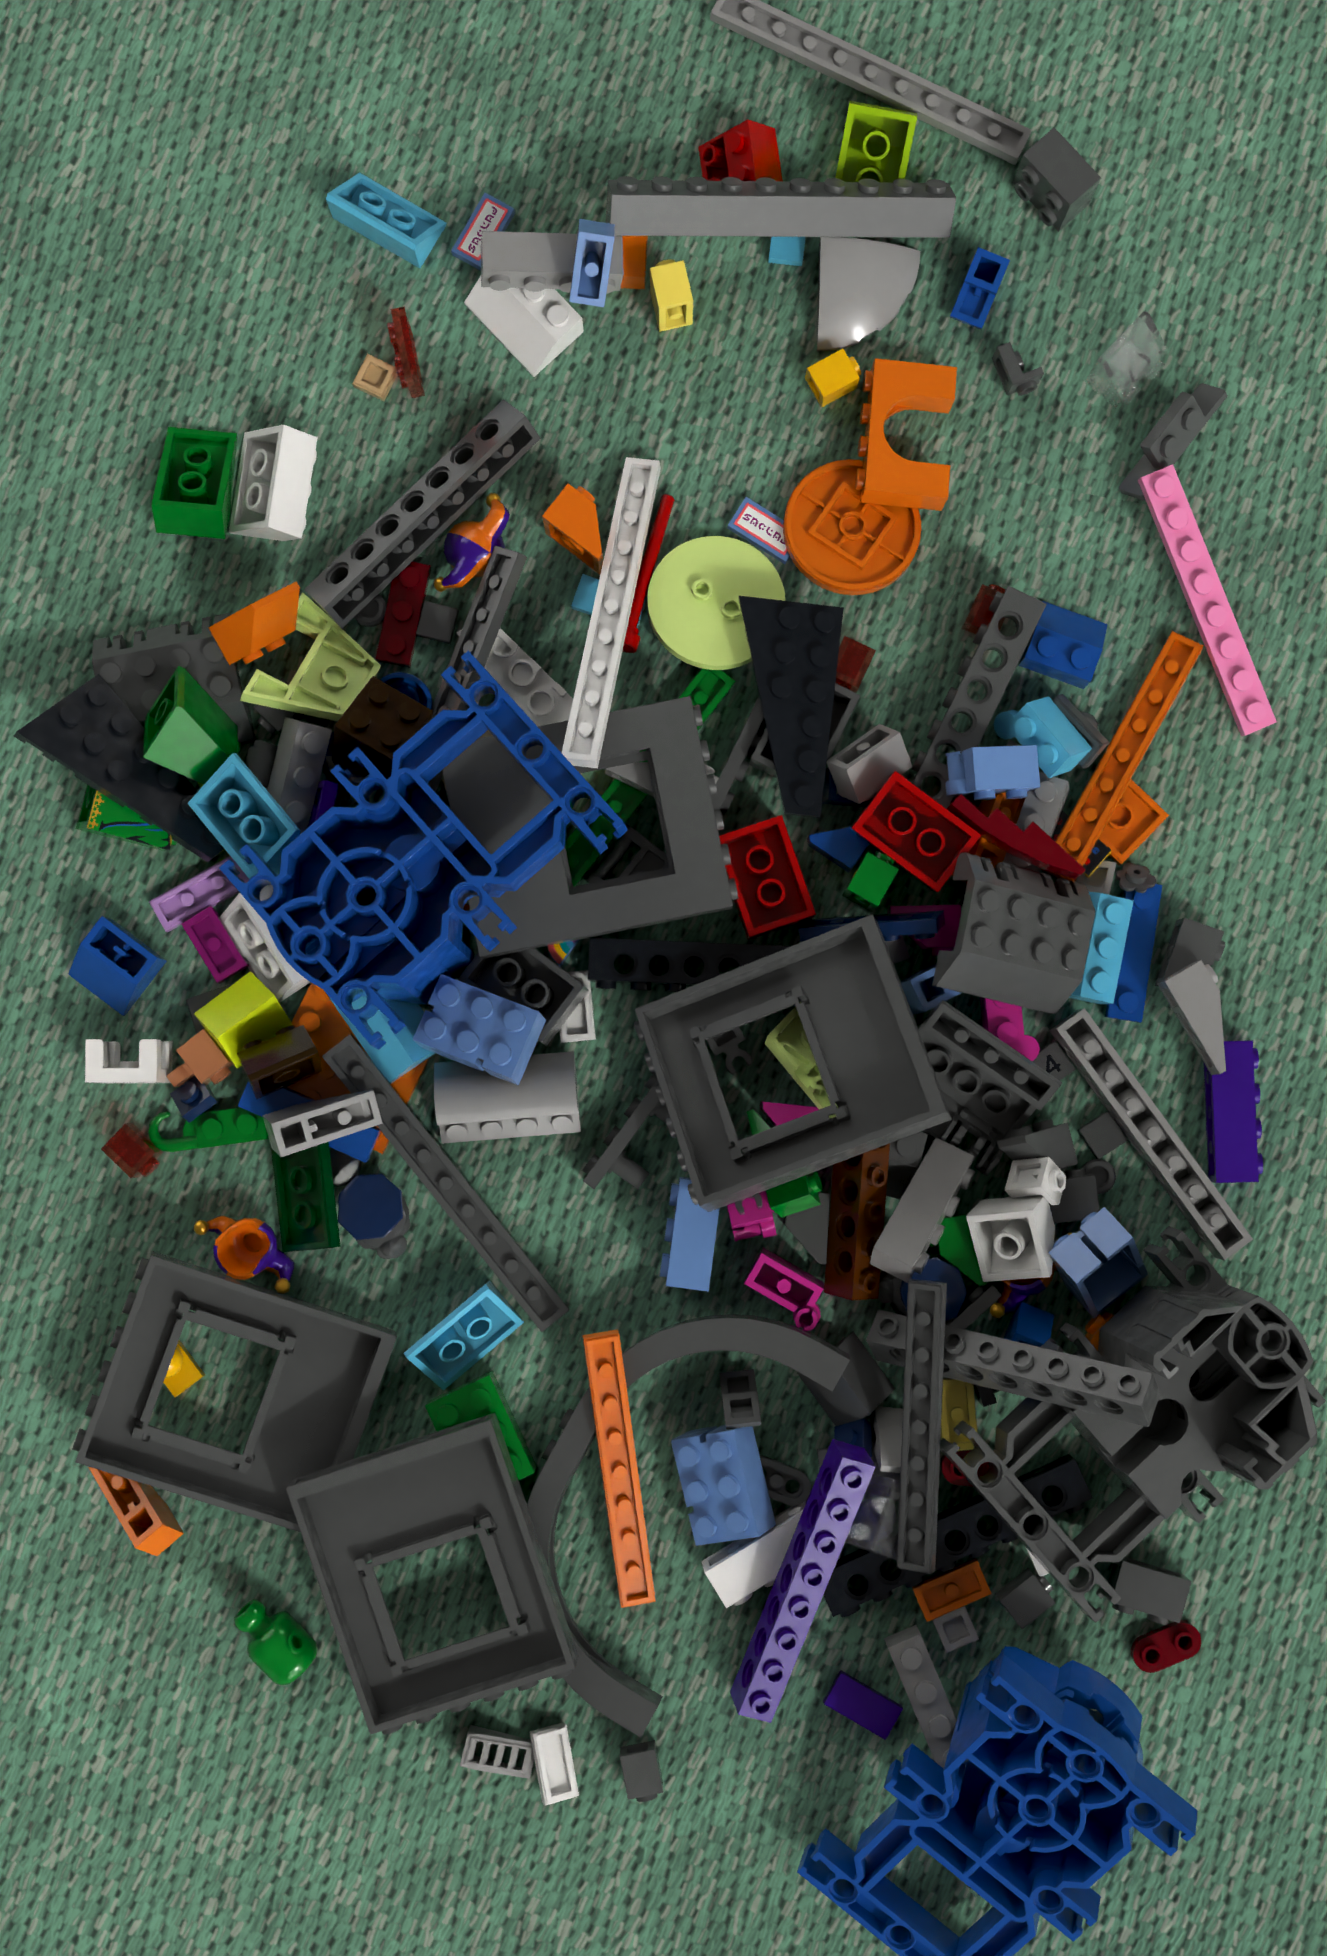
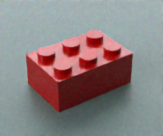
(915, 831)
(767, 878)

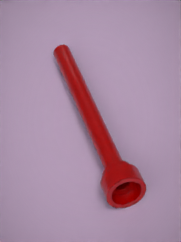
(646, 570)

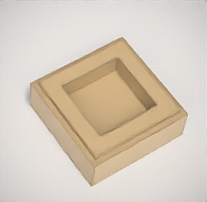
(375, 377)

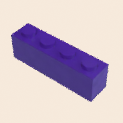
(1232, 1118)

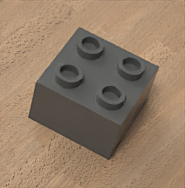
(1055, 180)

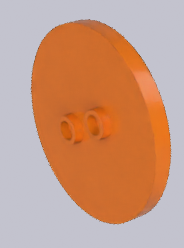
(847, 542)

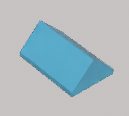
(385, 218)
(400, 1051)
(464, 1336)

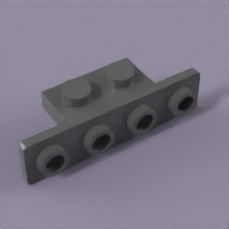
(1173, 434)

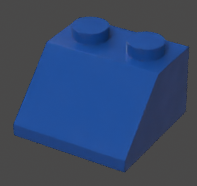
(1065, 646)

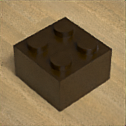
(379, 724)

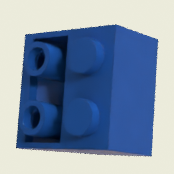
(115, 965)

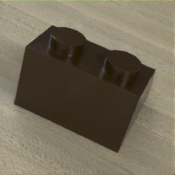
(279, 1060)

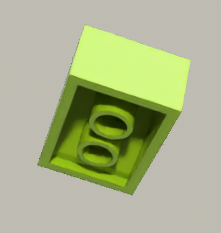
(875, 143)

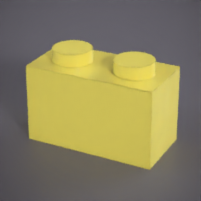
(671, 295)

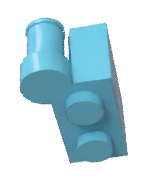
(1044, 725)

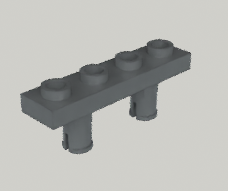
(614, 1156)

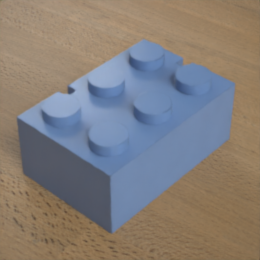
(479, 1025)
(691, 1239)
(1098, 1262)
(723, 1484)

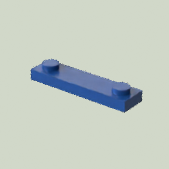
(1137, 956)

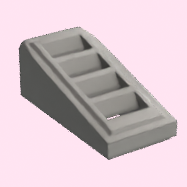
(490, 1737)

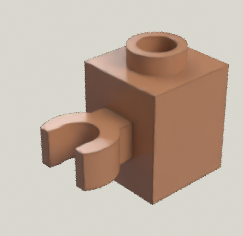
(201, 1059)

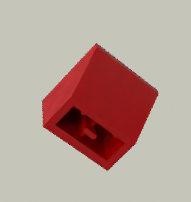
(742, 152)

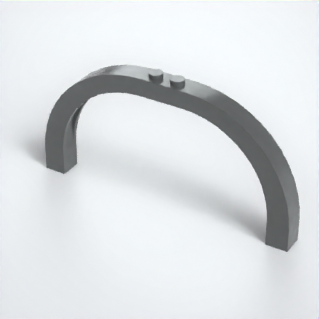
(594, 1677)

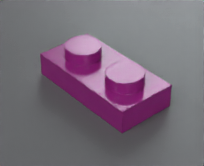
(215, 944)

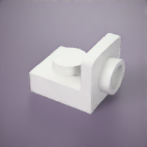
(1036, 1178)

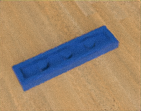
(357, 1145)

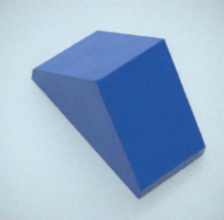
(839, 846)

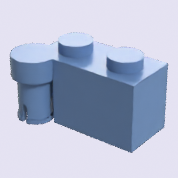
(993, 771)

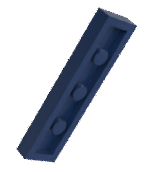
(920, 924)

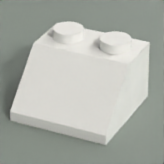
(1012, 1237)

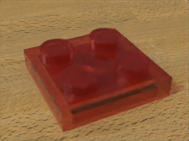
(405, 351)

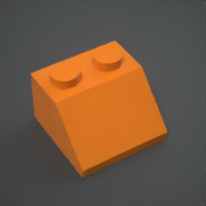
(574, 525)
(258, 626)

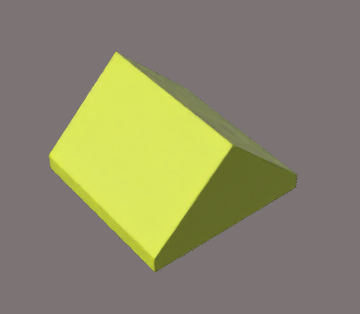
(242, 1015)

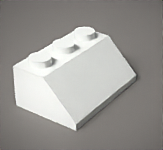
(527, 323)
(273, 483)
(259, 949)

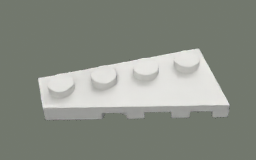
(527, 682)

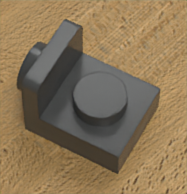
(1010, 368)

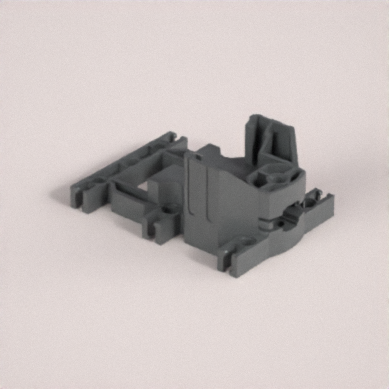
(1226, 1402)

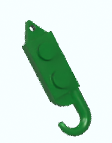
(211, 1130)

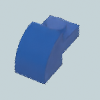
(979, 288)

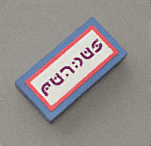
(488, 216)
(760, 529)

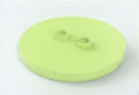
(697, 602)

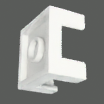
(104, 1062)

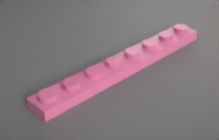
(1207, 600)

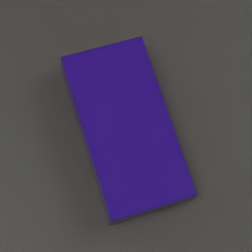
(863, 1704)

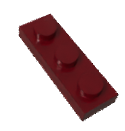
(403, 615)

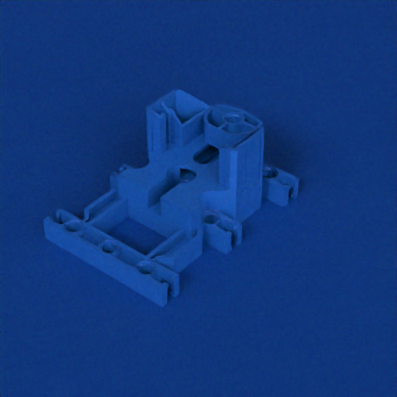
(415, 861)
(1022, 1813)

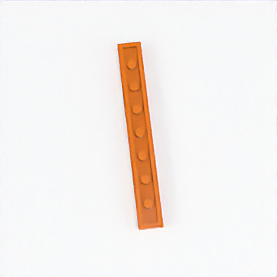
(1127, 747)
(619, 1468)

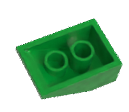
(195, 483)

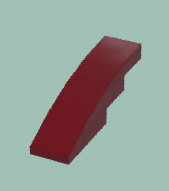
(1029, 845)

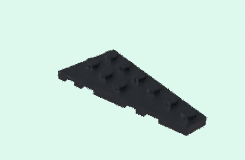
(795, 675)
(104, 748)

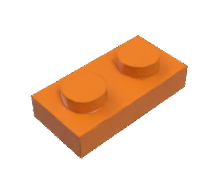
(951, 1590)

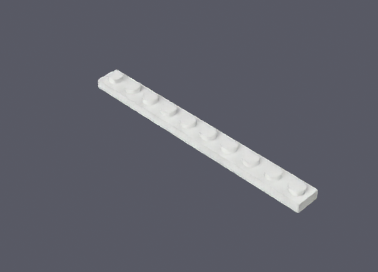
(611, 613)

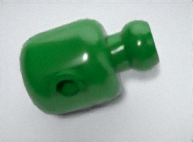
(277, 1642)

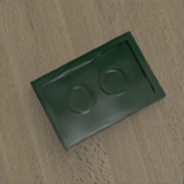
(306, 1199)

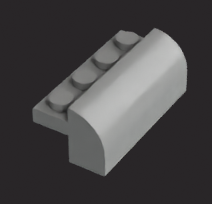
(484, 1107)

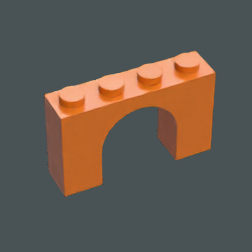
(885, 474)

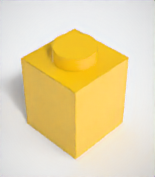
(833, 377)

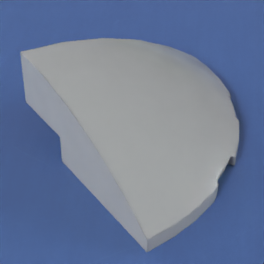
(860, 288)

